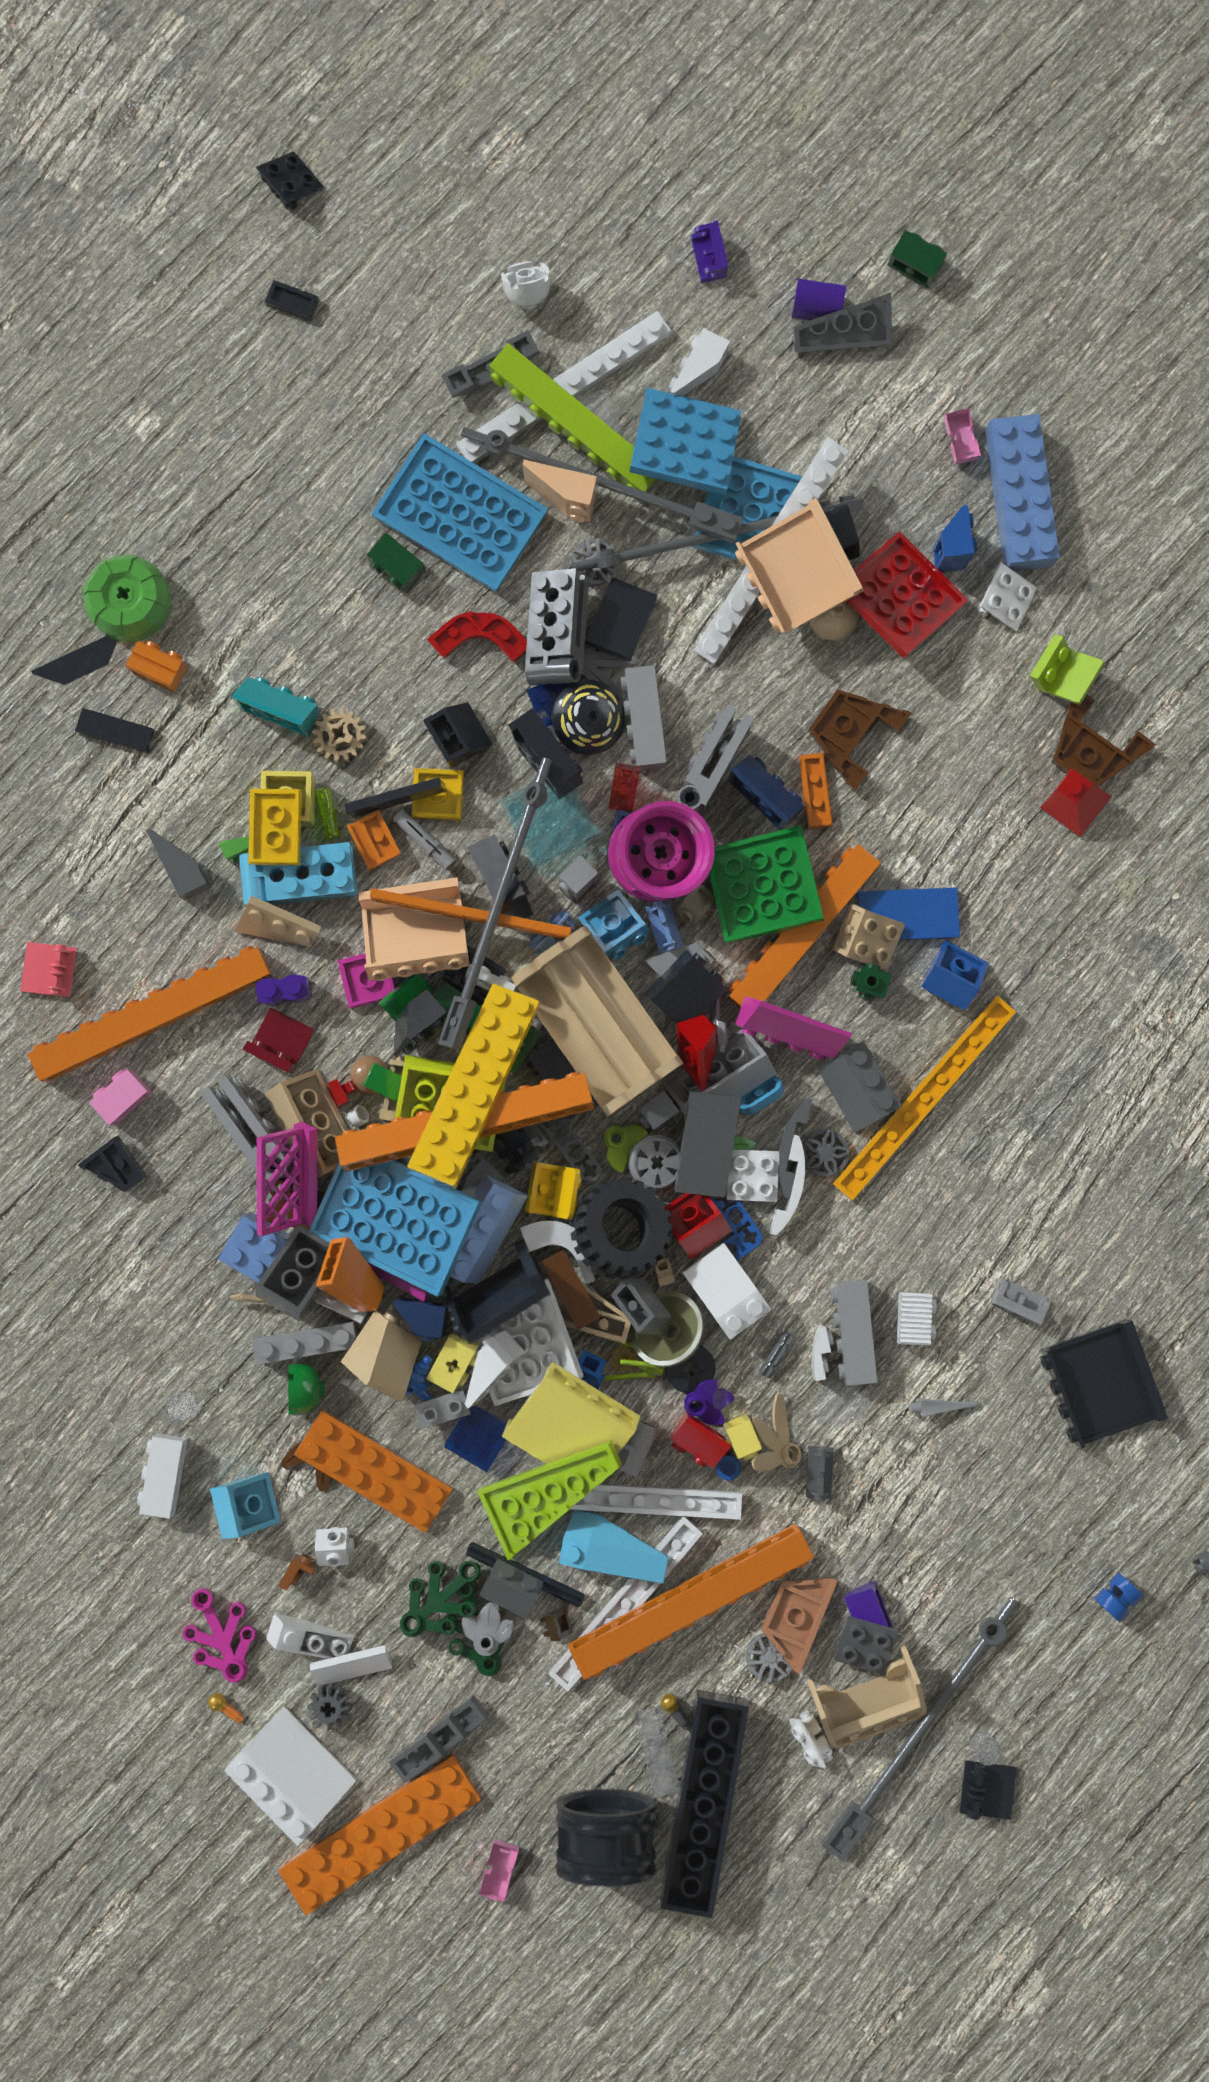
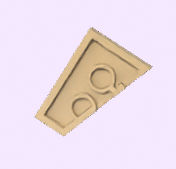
(276, 924)

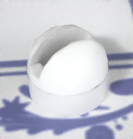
(358, 1116)

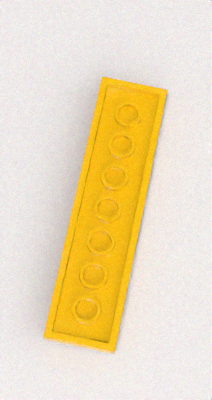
(473, 1085)

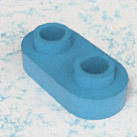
(761, 1096)

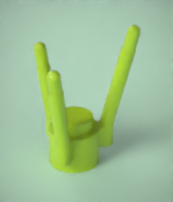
(650, 1369)

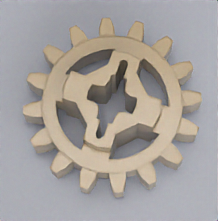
(335, 744)

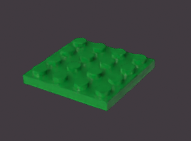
(764, 885)

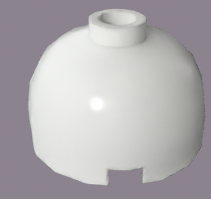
(526, 284)

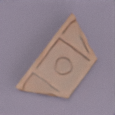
(797, 1617)

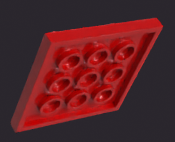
(904, 595)

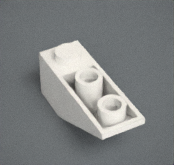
(703, 362)
(307, 1638)

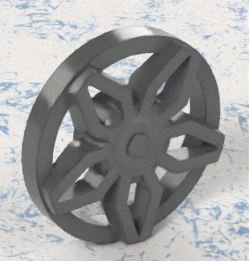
(825, 1152)

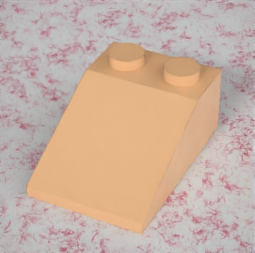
(565, 489)

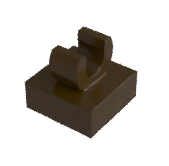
(558, 1624)

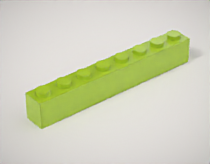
(567, 416)

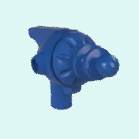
(418, 1382)

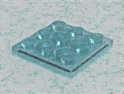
(554, 826)

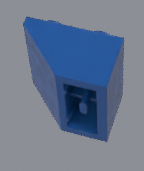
(955, 543)

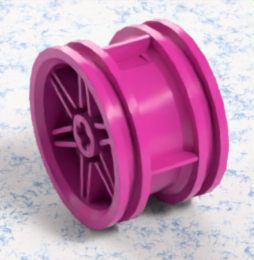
(692, 836)

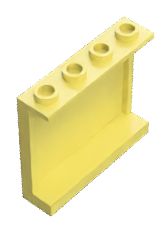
(568, 1417)

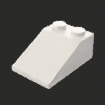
(726, 1291)

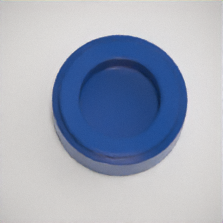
(728, 1467)

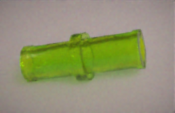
(327, 813)

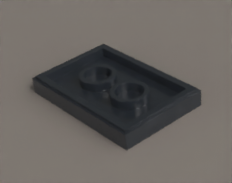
(621, 619)

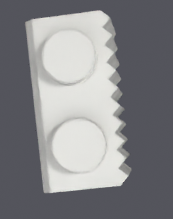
(915, 1318)

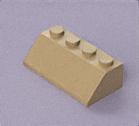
(310, 1102)

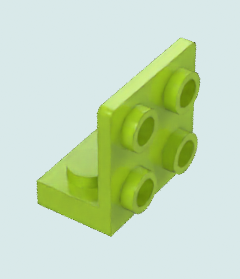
(1065, 671)

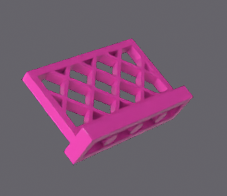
(303, 1178)

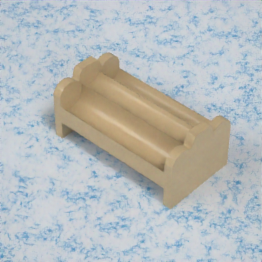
(597, 1021)

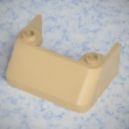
(872, 1705)

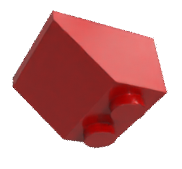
(696, 1223)
(699, 1440)

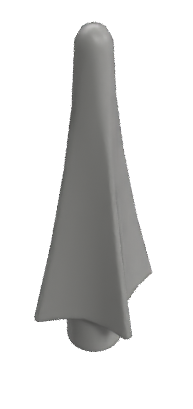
(930, 1407)

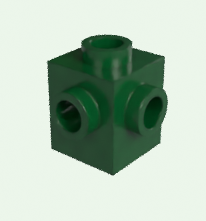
(878, 978)

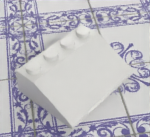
(290, 1775)

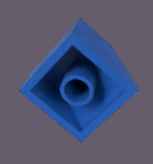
(955, 975)

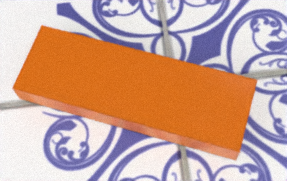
(815, 791)

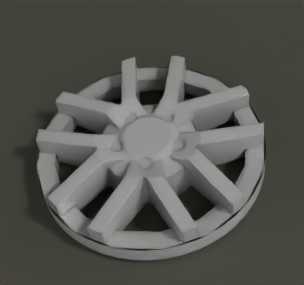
(592, 554)
(769, 1658)

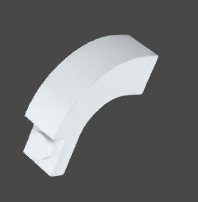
(556, 1233)

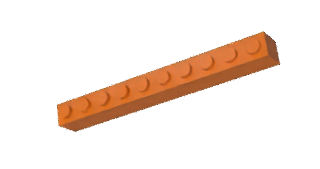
(149, 1015)
(511, 1111)
(690, 1601)

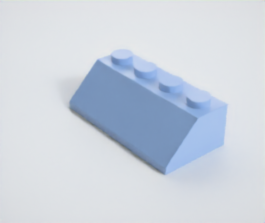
(491, 1225)

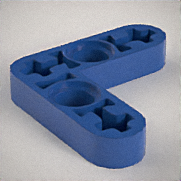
(737, 1238)

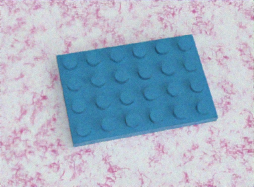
(460, 513)
(398, 1221)

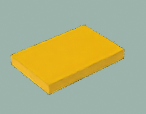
(275, 827)

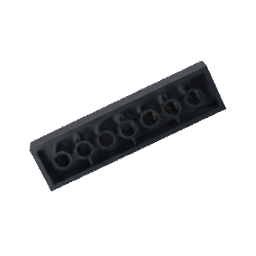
(704, 1803)

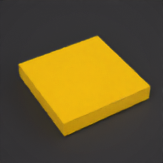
(443, 805)

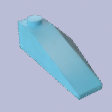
(603, 1547)

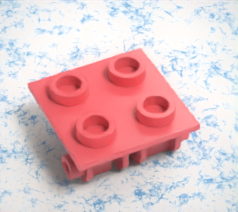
(48, 969)

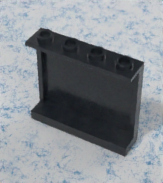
(497, 1297)
(1102, 1382)

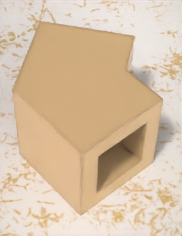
(664, 1272)

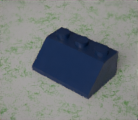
(765, 791)

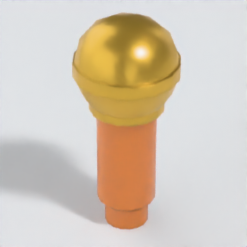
(219, 1703)

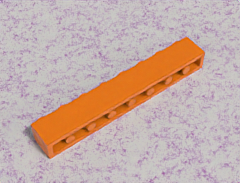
(793, 943)

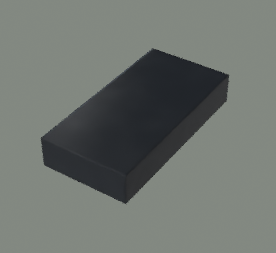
(292, 300)

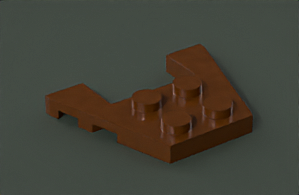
(843, 726)
(1090, 752)

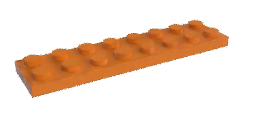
(379, 1834)

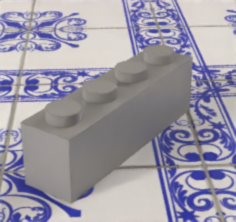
(644, 718)
(855, 1332)
(304, 1342)

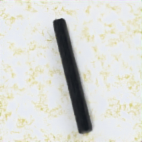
(549, 1585)

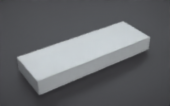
(351, 1665)

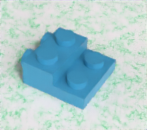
(615, 925)

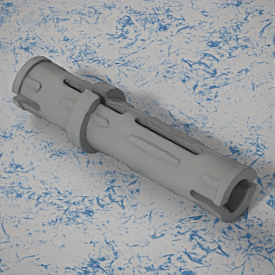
(424, 840)

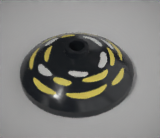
(572, 719)

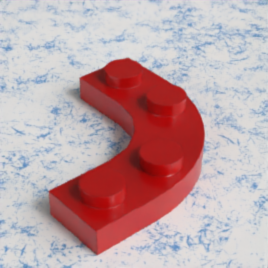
(479, 625)

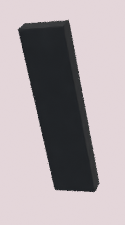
(395, 797)

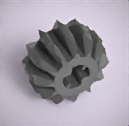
(322, 1712)

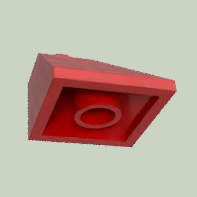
(1075, 802)
(697, 1048)

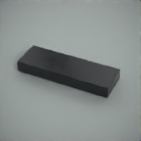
(115, 730)

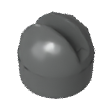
(1202, 1562)

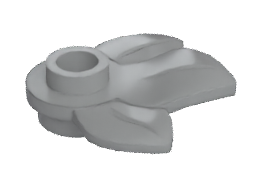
(487, 1626)

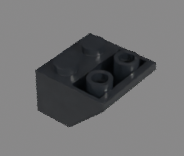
(844, 529)
(457, 733)
(417, 1023)

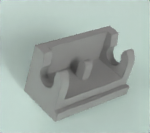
(1020, 1301)

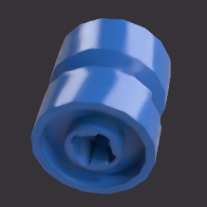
(1109, 1597)

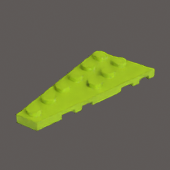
(536, 1498)

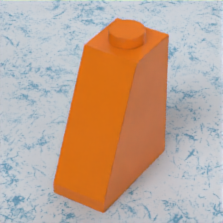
(350, 1277)

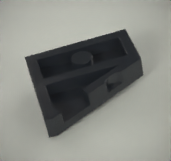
(115, 1165)

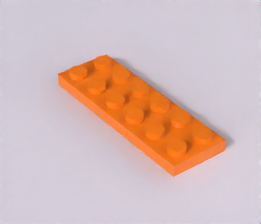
(373, 1471)

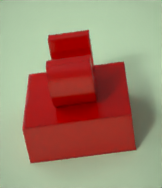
(340, 1092)

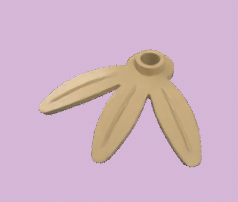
(781, 1449)

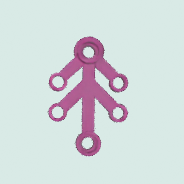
(221, 1638)

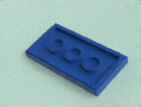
(924, 912)

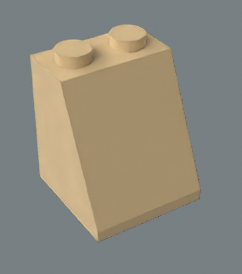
(384, 1354)

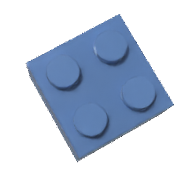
(249, 1251)

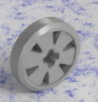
(640, 1161)

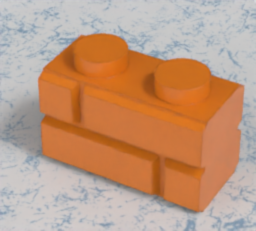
(156, 666)

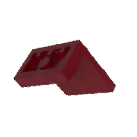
(280, 1040)

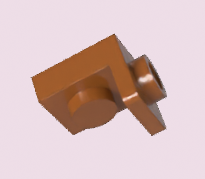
(293, 1573)

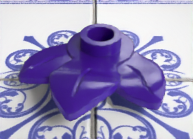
(710, 1404)

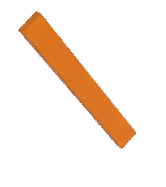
(468, 913)

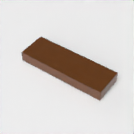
(570, 1289)

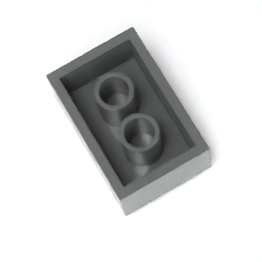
(293, 1274)

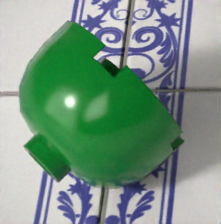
(303, 1389)

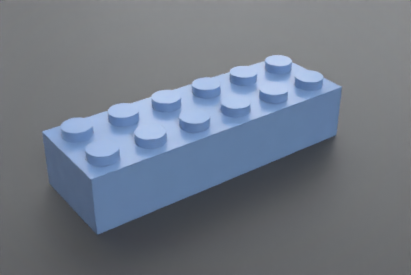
(1022, 492)

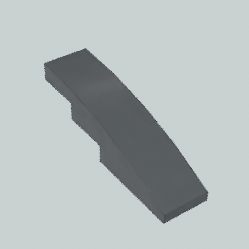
(438, 1739)

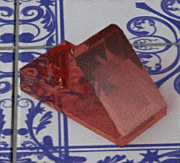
(624, 787)

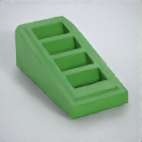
(234, 848)

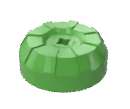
(127, 598)

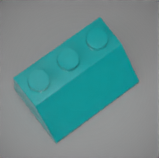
(277, 705)

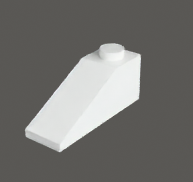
(491, 1365)

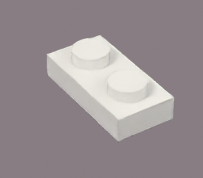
(486, 979)

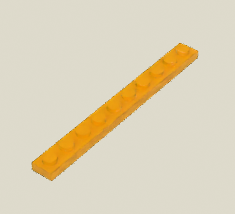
(924, 1098)

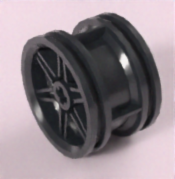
(605, 1837)

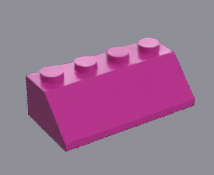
(791, 1028)

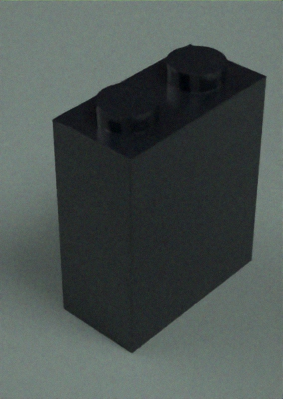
(686, 988)

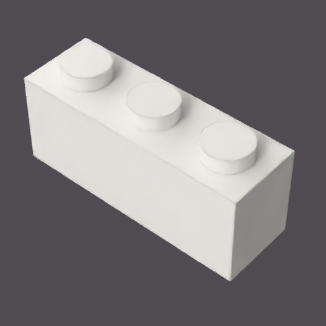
(162, 1475)

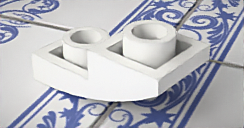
(821, 1344)

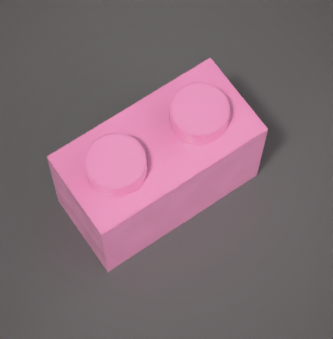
(120, 1096)

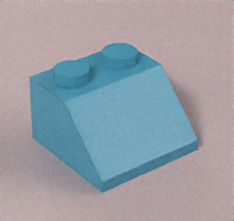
(245, 1505)

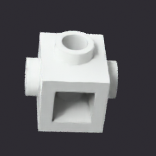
(333, 1547)

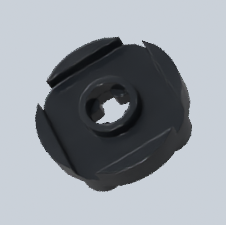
(688, 1383)

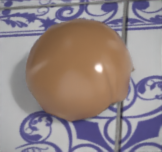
(360, 1071)

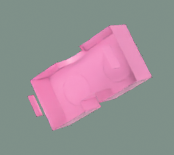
(960, 427)
(497, 1879)

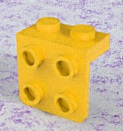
(553, 1190)

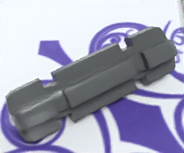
(777, 1354)

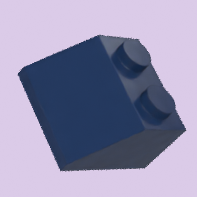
(424, 1318)

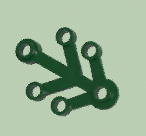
(437, 1600)
(467, 1651)

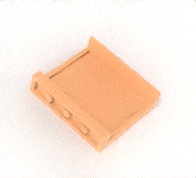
(799, 568)
(411, 940)

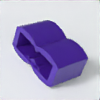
(276, 992)

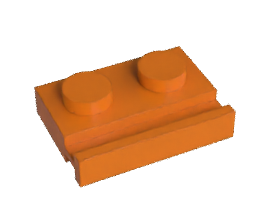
(374, 840)

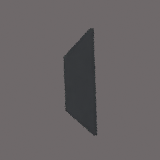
(78, 662)

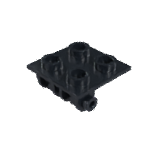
(289, 179)
(987, 1790)

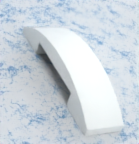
(782, 1217)

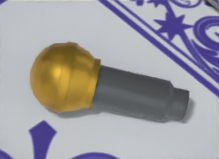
(670, 1704)

